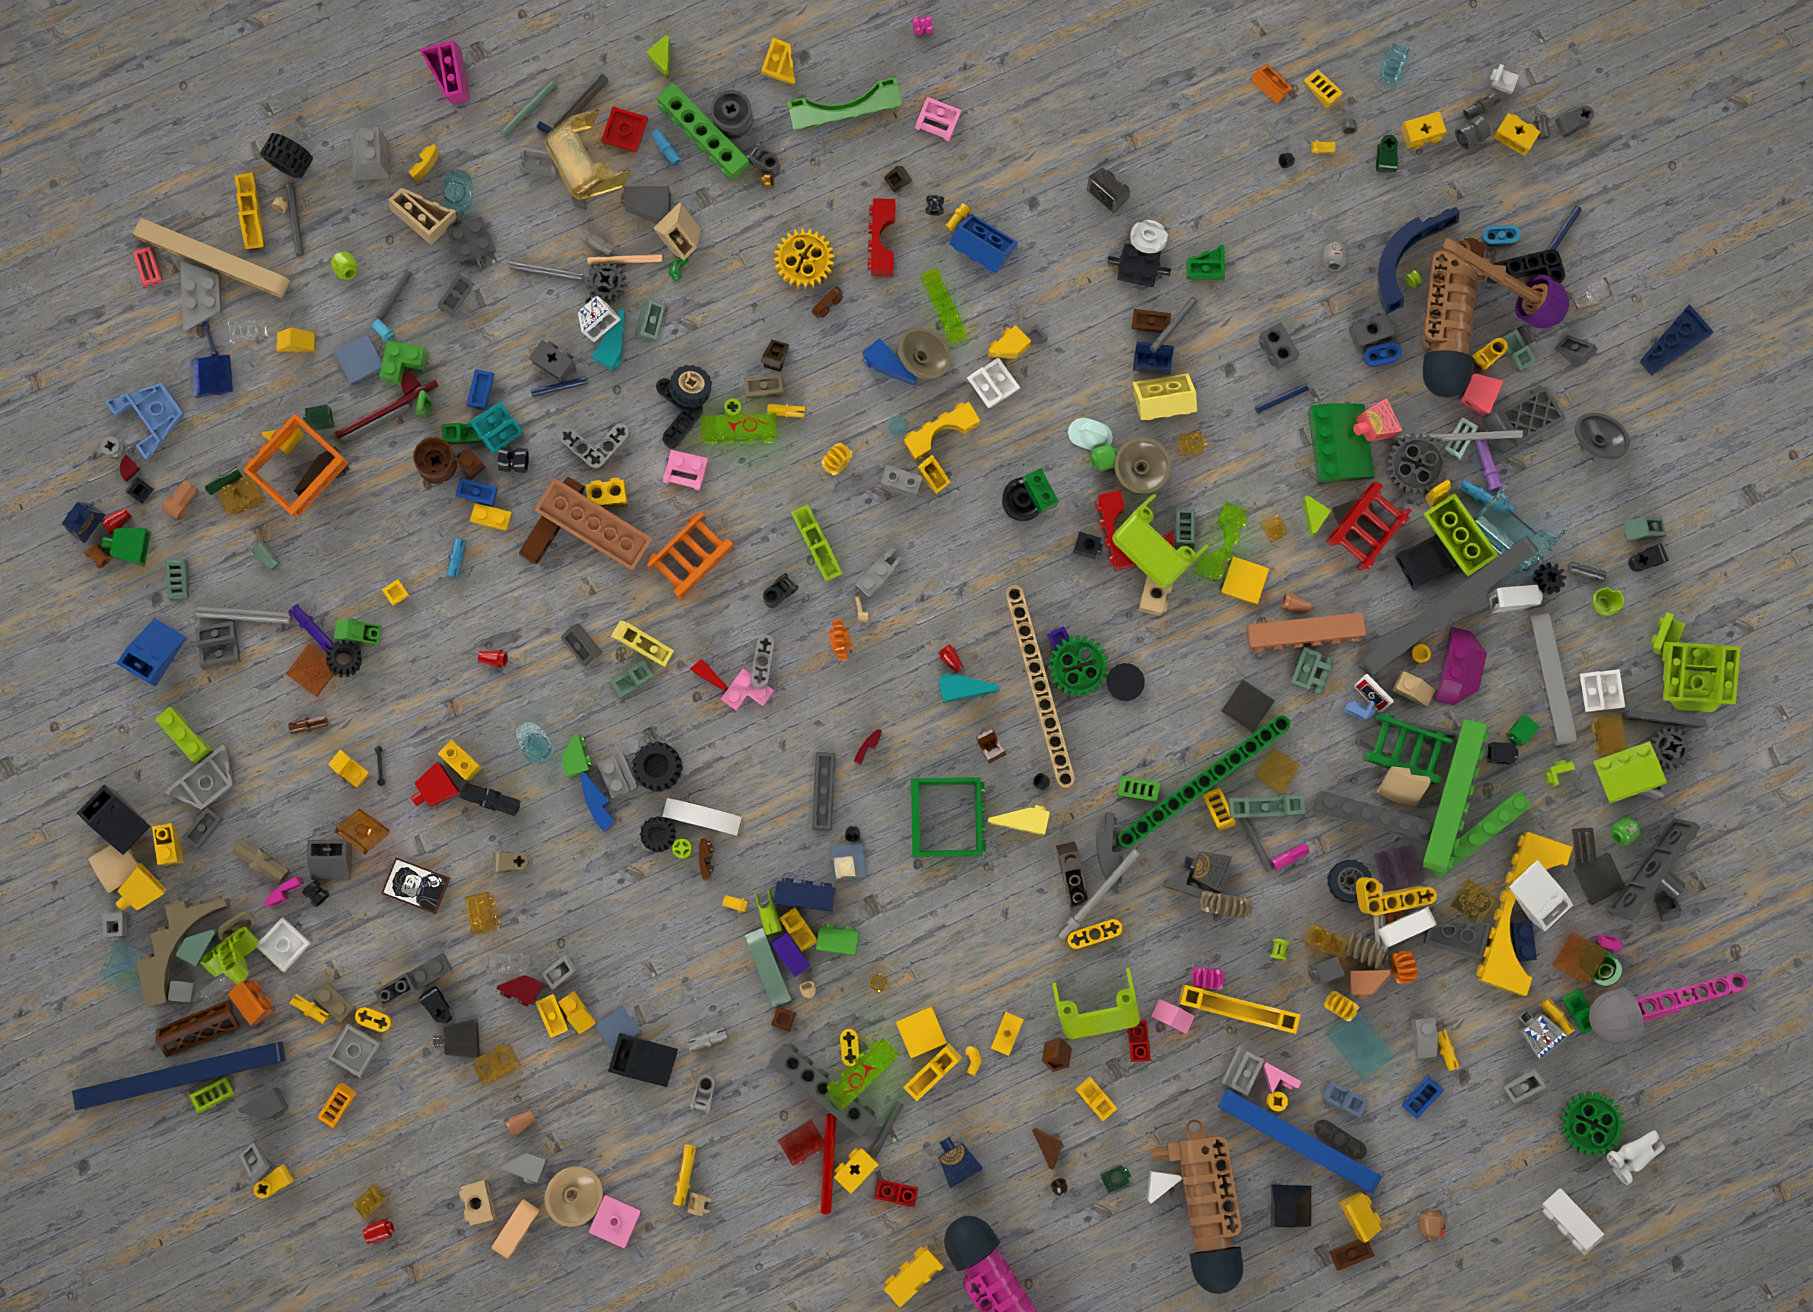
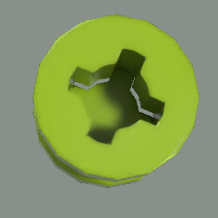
(680, 846)

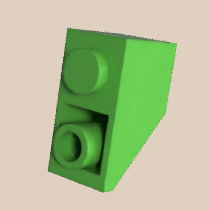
(357, 632)
(575, 758)

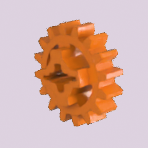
(840, 639)

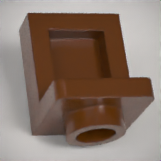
(990, 745)

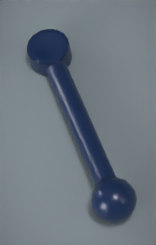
(206, 326)

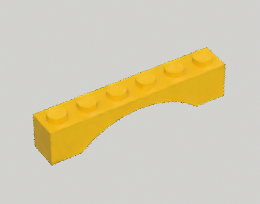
(1239, 1009)

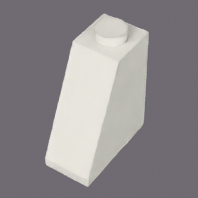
(1514, 598)

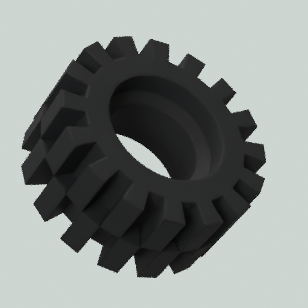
(343, 647)
(646, 834)

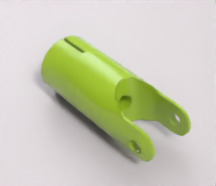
(769, 915)

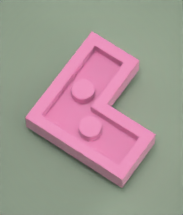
(742, 688)

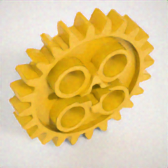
(789, 252)

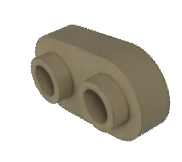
(235, 923)

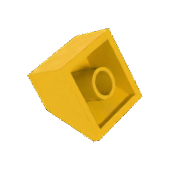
(1360, 1216)

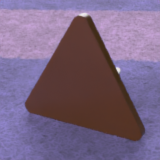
(1049, 1146)

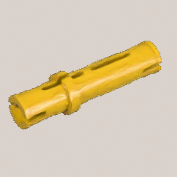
(684, 1175)

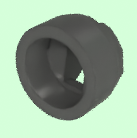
(1349, 126)

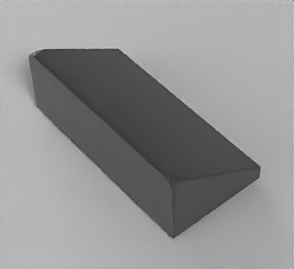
(581, 644)

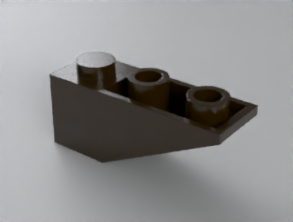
(316, 468)
(1072, 873)

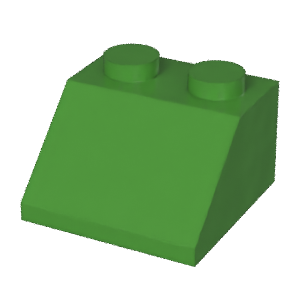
(838, 940)

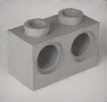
(901, 482)

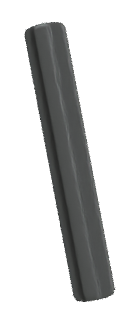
(583, 99)

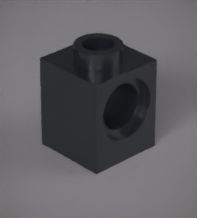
(1081, 550)
(1502, 753)

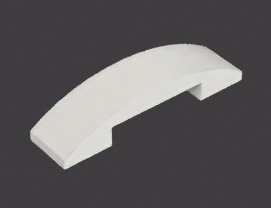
(702, 816)

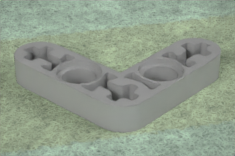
(599, 450)

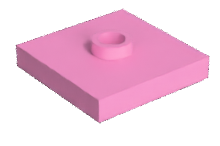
(615, 1221)

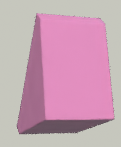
(1172, 1016)

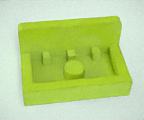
(1670, 631)

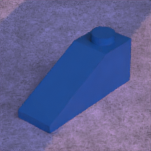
(886, 362)

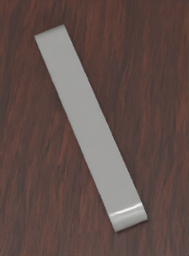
(1551, 679)

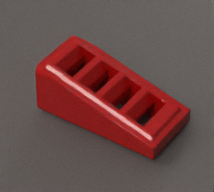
(705, 672)

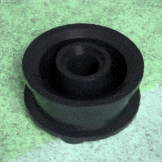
(1011, 504)

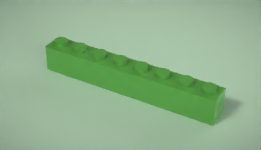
(1455, 796)

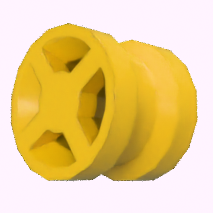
(1273, 1101)

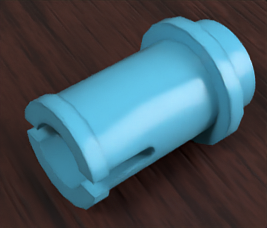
(383, 330)

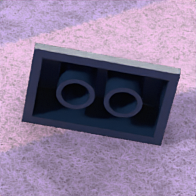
(805, 895)

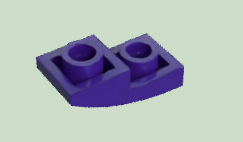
(790, 954)

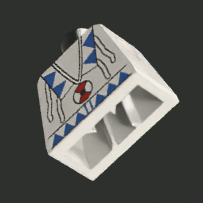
(596, 318)

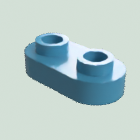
(1499, 235)

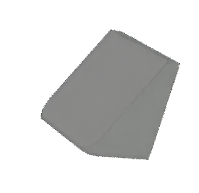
(180, 991)

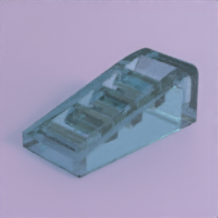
(1398, 49)

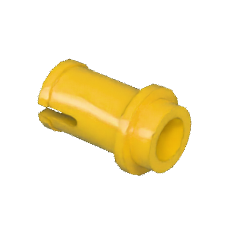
(1322, 147)
(735, 903)

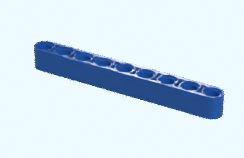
(1299, 1141)

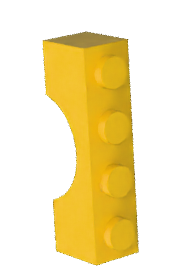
(961, 418)

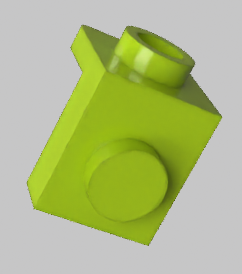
(1560, 767)

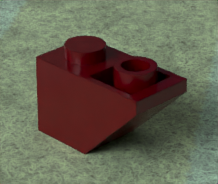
(523, 988)

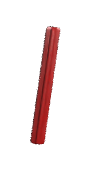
(828, 1164)

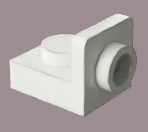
(1503, 80)

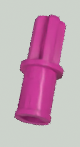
(1290, 856)

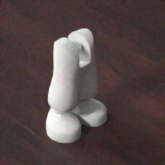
(1636, 1156)

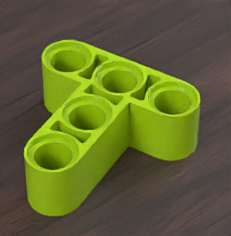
(230, 956)

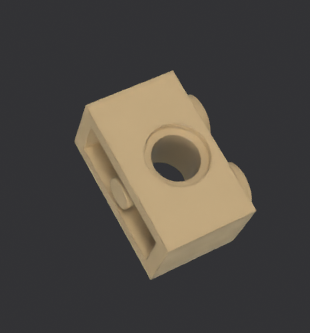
(1150, 604)
(482, 1191)

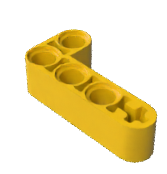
(1397, 897)

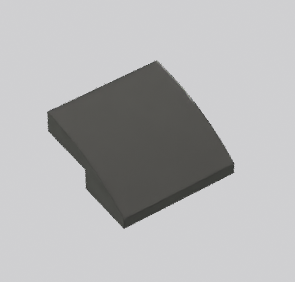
(217, 644)

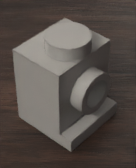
(110, 920)

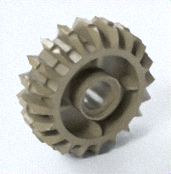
(1226, 904)

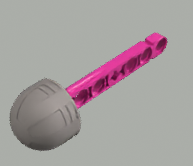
(1620, 1016)

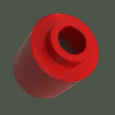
(378, 1231)

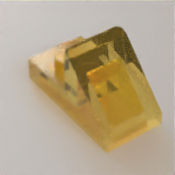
(370, 1201)

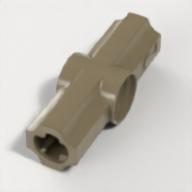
(260, 861)

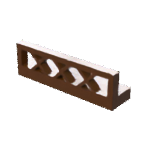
(194, 1025)

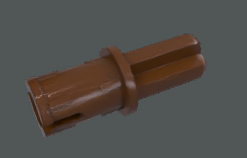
(308, 724)

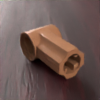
(178, 503)

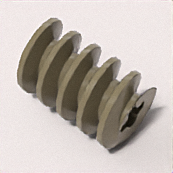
(1366, 951)

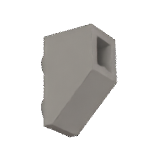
(529, 1166)

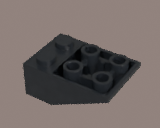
(113, 819)
(643, 1060)

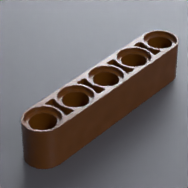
(544, 532)

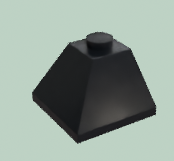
(1290, 1205)

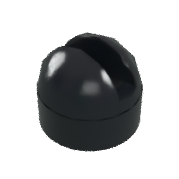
(1286, 157)
(1041, 781)
(852, 838)

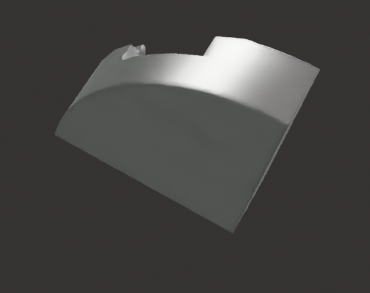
(1036, 335)

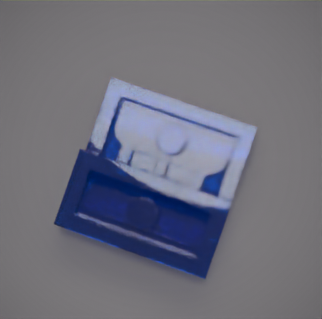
(211, 375)

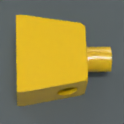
(139, 889)

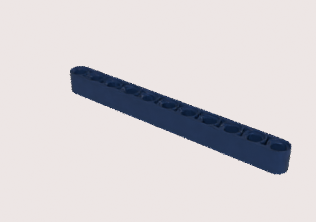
(178, 1075)

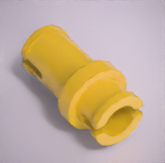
(959, 215)

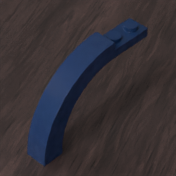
(1401, 241)

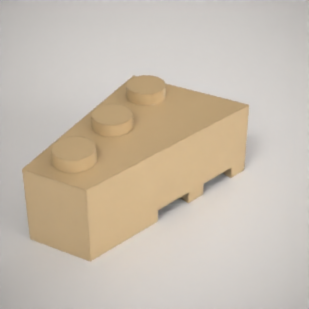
(421, 215)

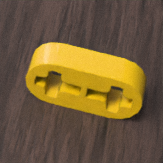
(371, 1023)
(844, 1046)

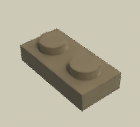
(763, 385)
(333, 1002)

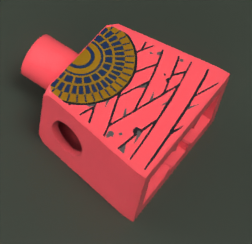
(1378, 422)

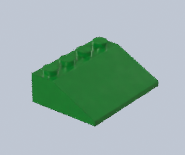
(1336, 448)

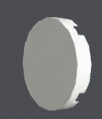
(1148, 236)

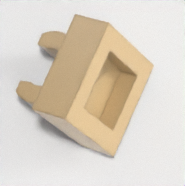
(696, 1204)

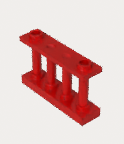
(1350, 522)

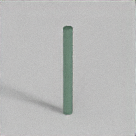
(527, 109)

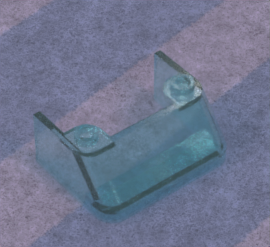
(1505, 529)

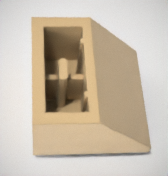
(679, 232)

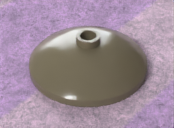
(924, 353)
(1151, 457)

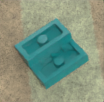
(496, 427)

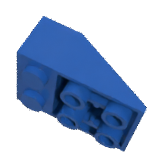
(152, 651)

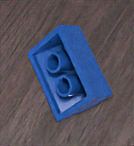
(982, 243)

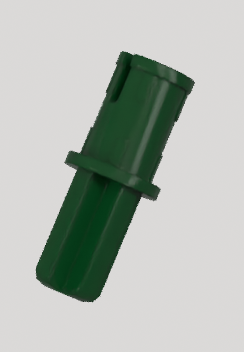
(223, 480)

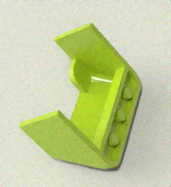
(1151, 550)
(1122, 1017)

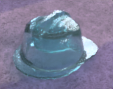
(457, 191)
(534, 743)

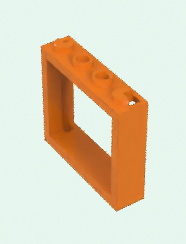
(267, 450)

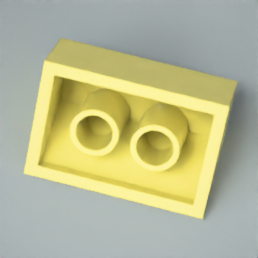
(1165, 397)

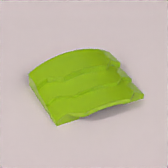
(1700, 675)

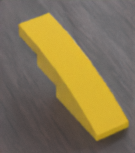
(249, 211)

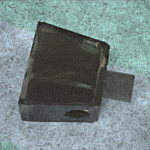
(460, 1039)

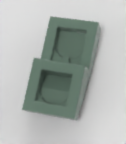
(1517, 351)
(632, 679)

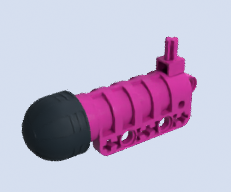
(974, 1249)

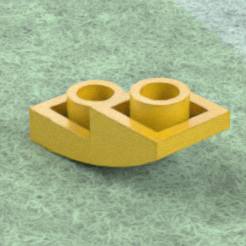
(429, 156)

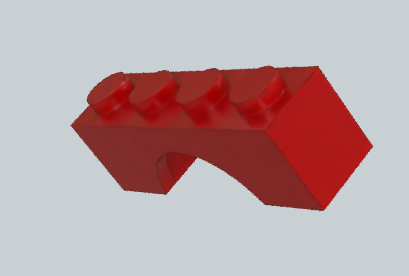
(882, 216)
(1110, 507)

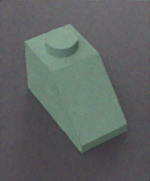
(1644, 528)
(196, 946)

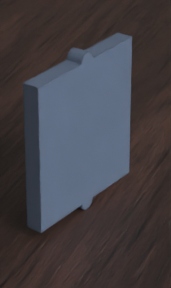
(858, 857)
(616, 1023)

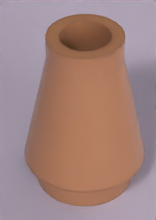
(1294, 603)
(519, 1122)

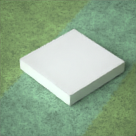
(283, 944)

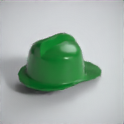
(1609, 971)

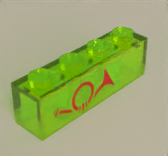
(739, 428)
(862, 1074)

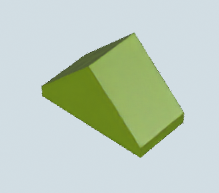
(660, 55)
(1314, 513)

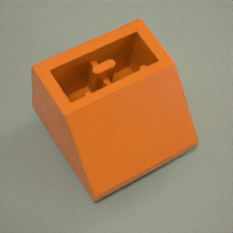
(251, 1001)

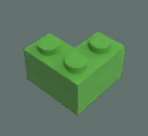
(399, 358)

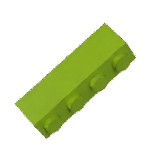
(1461, 535)

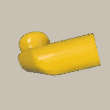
(975, 1059)

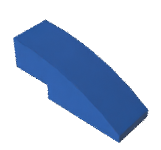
(596, 803)

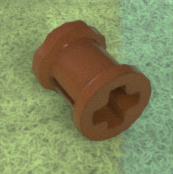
(98, 556)

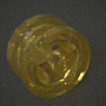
(872, 984)

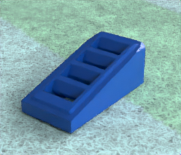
(1417, 1092)

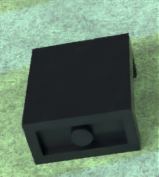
(1425, 561)

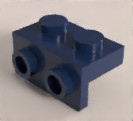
(1153, 362)

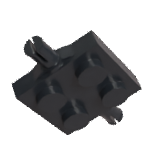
(1138, 266)

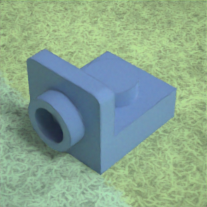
(1356, 710)

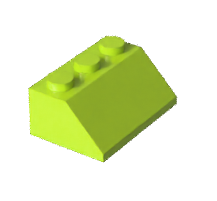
(1629, 772)

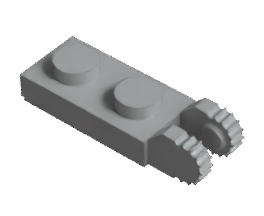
(878, 574)

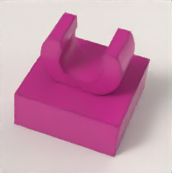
(1609, 942)

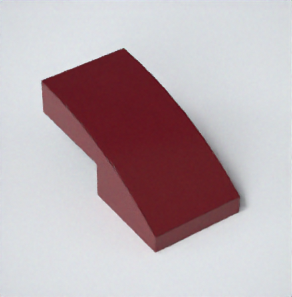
(870, 742)

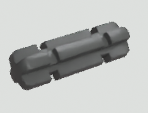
(1587, 571)

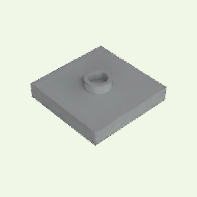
(354, 1050)

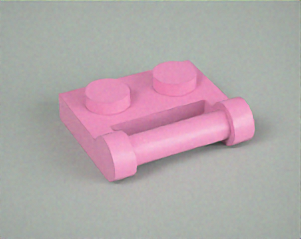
(941, 114)
(686, 464)

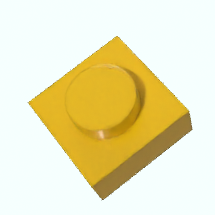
(395, 592)

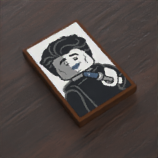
(416, 885)

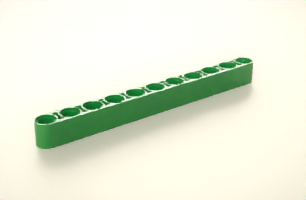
(1212, 777)

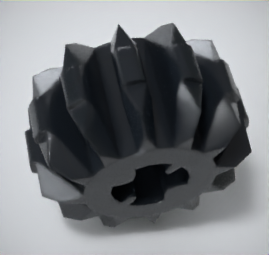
(1546, 571)

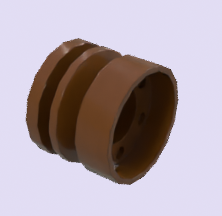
(435, 450)

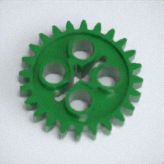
(1082, 682)
(1585, 1140)

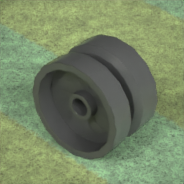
(732, 113)

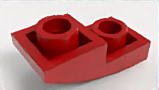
(1139, 1043)
(895, 1192)

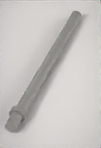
(1468, 436)

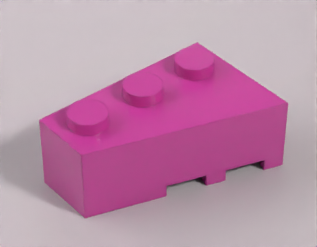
(448, 68)

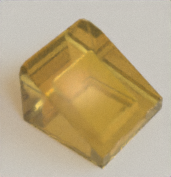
(1273, 528)
(844, 867)

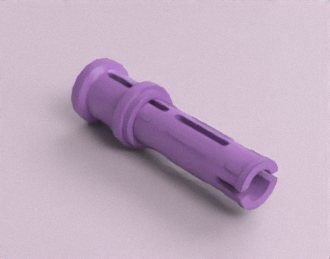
(1490, 471)

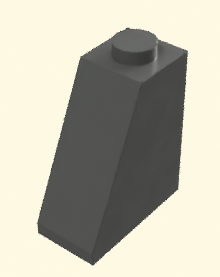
(647, 201)

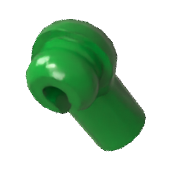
(675, 268)

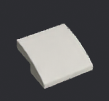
(993, 383)
(1602, 690)

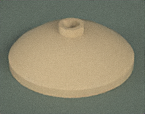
(581, 1203)

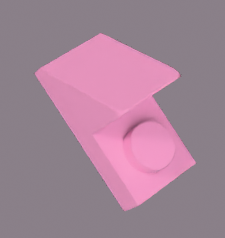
(1274, 1075)

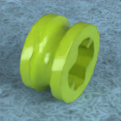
(1413, 278)
(736, 403)

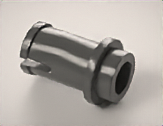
(1541, 125)

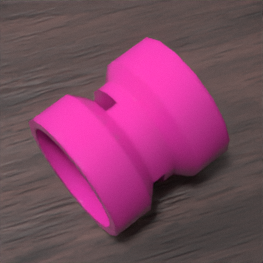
(922, 25)

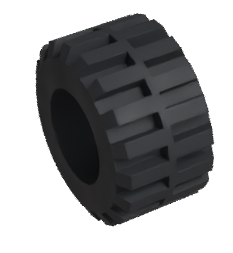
(286, 155)
(640, 766)

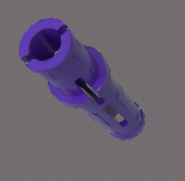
(309, 625)

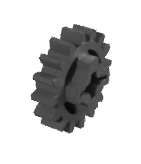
(611, 276)
(1673, 756)

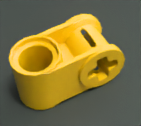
(1487, 356)
(276, 1181)

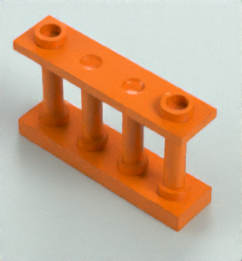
(695, 573)

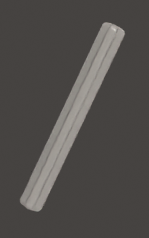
(243, 615)

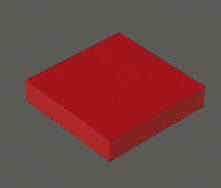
(624, 129)

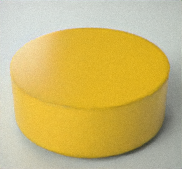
(1420, 653)

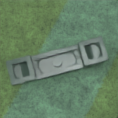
(1266, 806)
(768, 967)

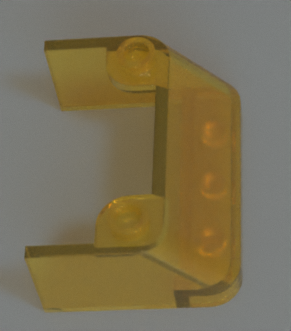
(574, 163)

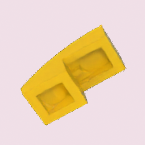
(798, 929)
(1096, 1098)

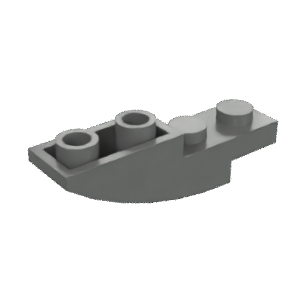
(1108, 860)
(413, 980)

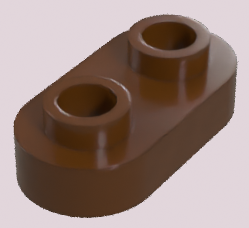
(833, 297)

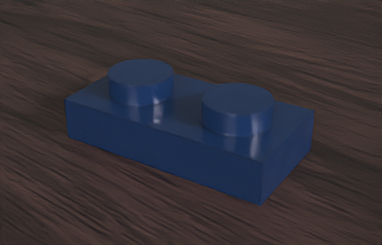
(1523, 941)

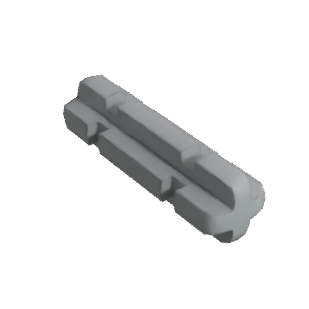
(596, 242)

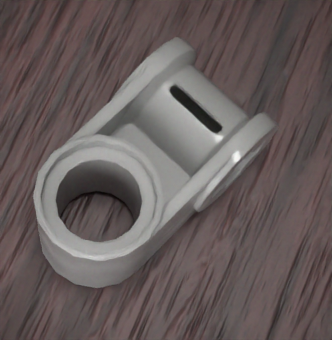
(703, 1095)

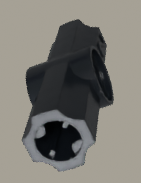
(490, 799)

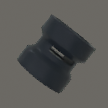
(315, 893)

